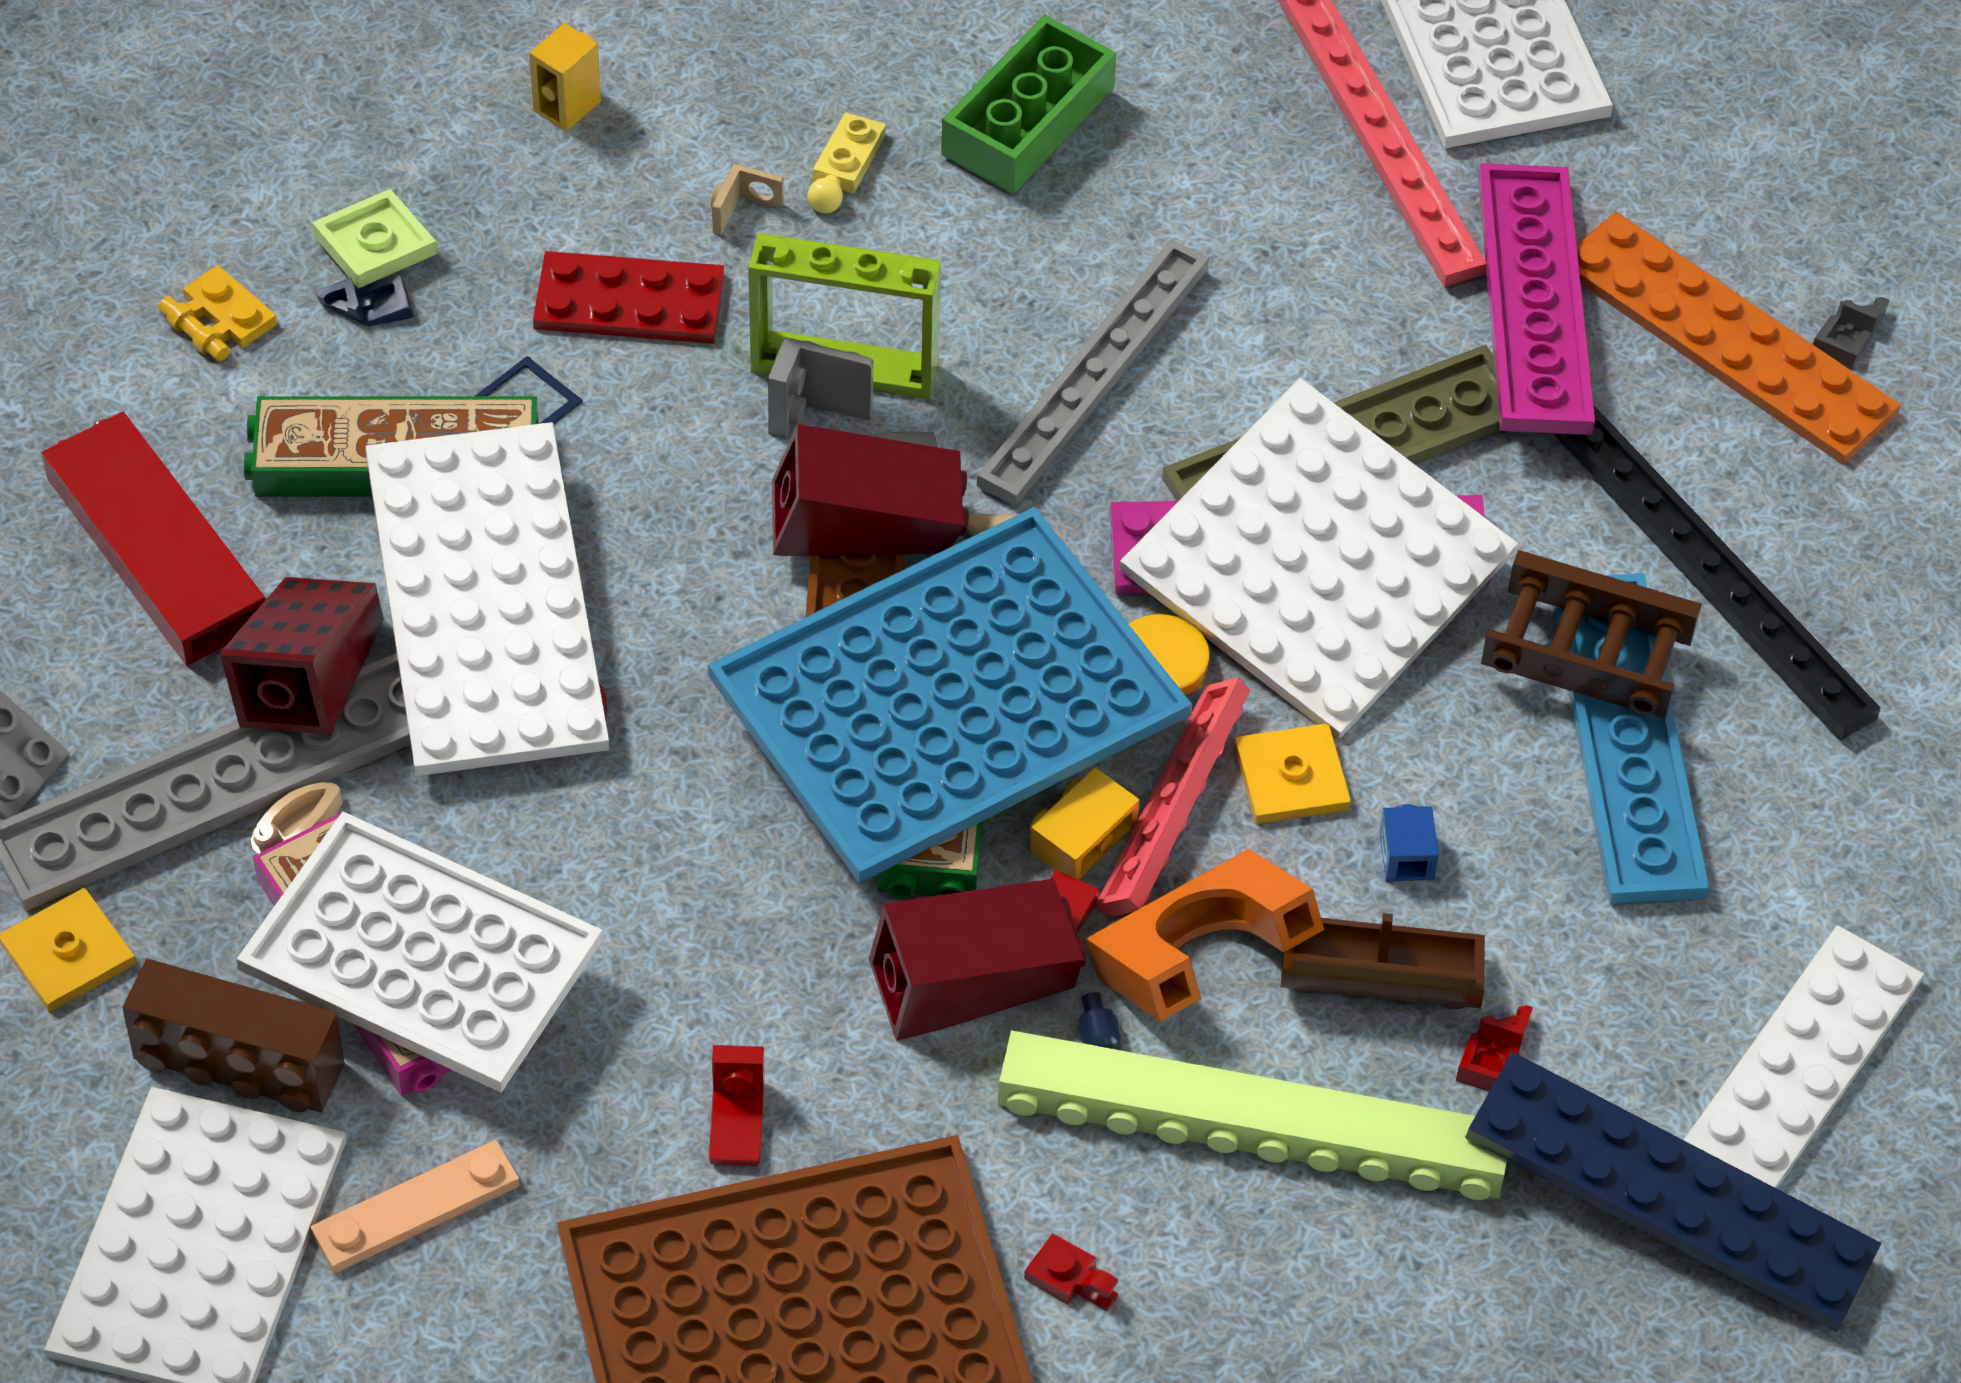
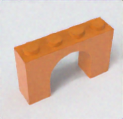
(1244, 893)

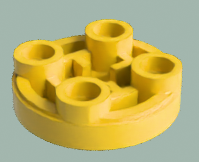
(1177, 647)

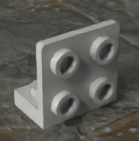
(819, 379)
(26, 757)

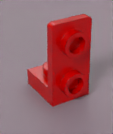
(737, 1105)

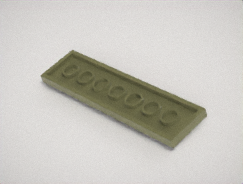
(1413, 414)

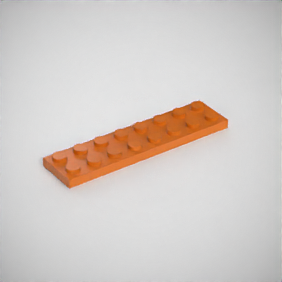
(1732, 338)

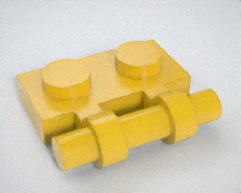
(227, 305)

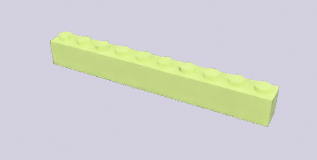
(1247, 1114)

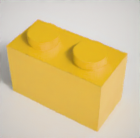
(565, 76)
(1083, 824)

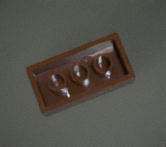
(233, 1036)

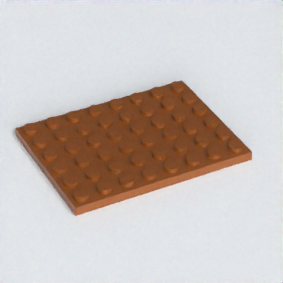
(800, 1279)

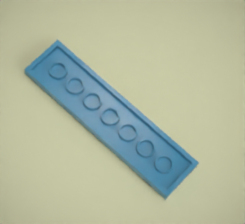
(1636, 782)

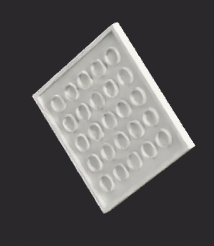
(1318, 557)

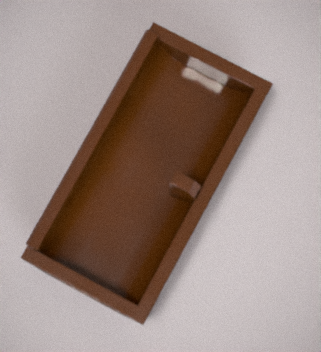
(1389, 963)

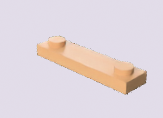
(414, 1206)

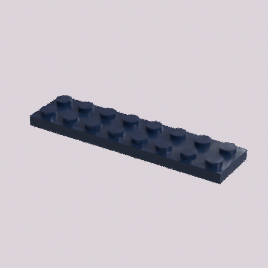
(1674, 1191)

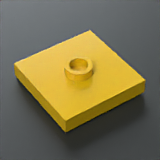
(1292, 773)
(66, 949)

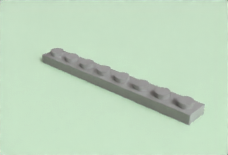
(1092, 373)

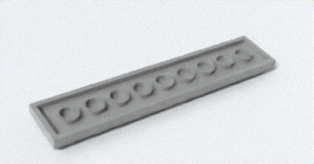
(193, 791)

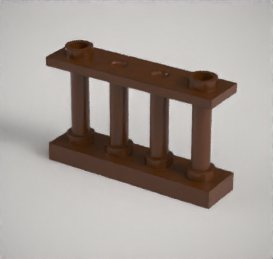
(1599, 597)

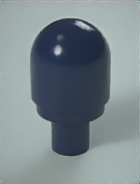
(1099, 1024)

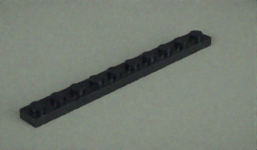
(1723, 578)

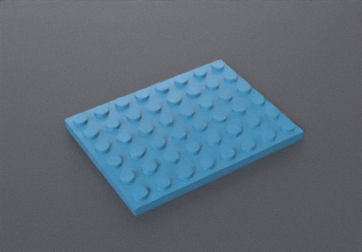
(948, 693)

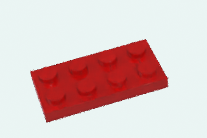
(629, 297)

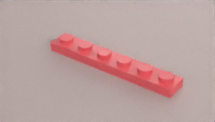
(1173, 798)

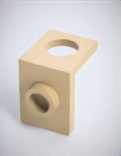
(739, 185)

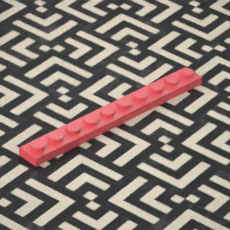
(1386, 140)

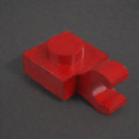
(1068, 1270)

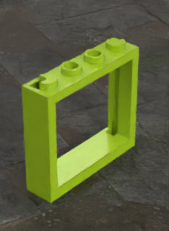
(854, 270)

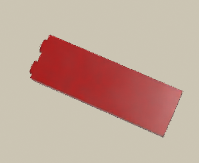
(153, 536)

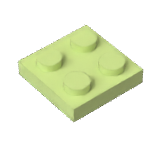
(374, 238)

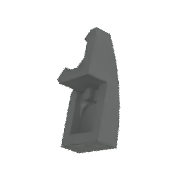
(1850, 330)

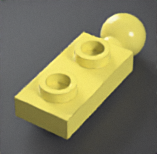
(844, 161)

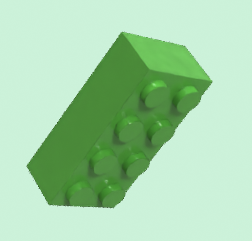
(1028, 104)

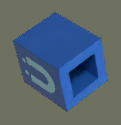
(1408, 843)

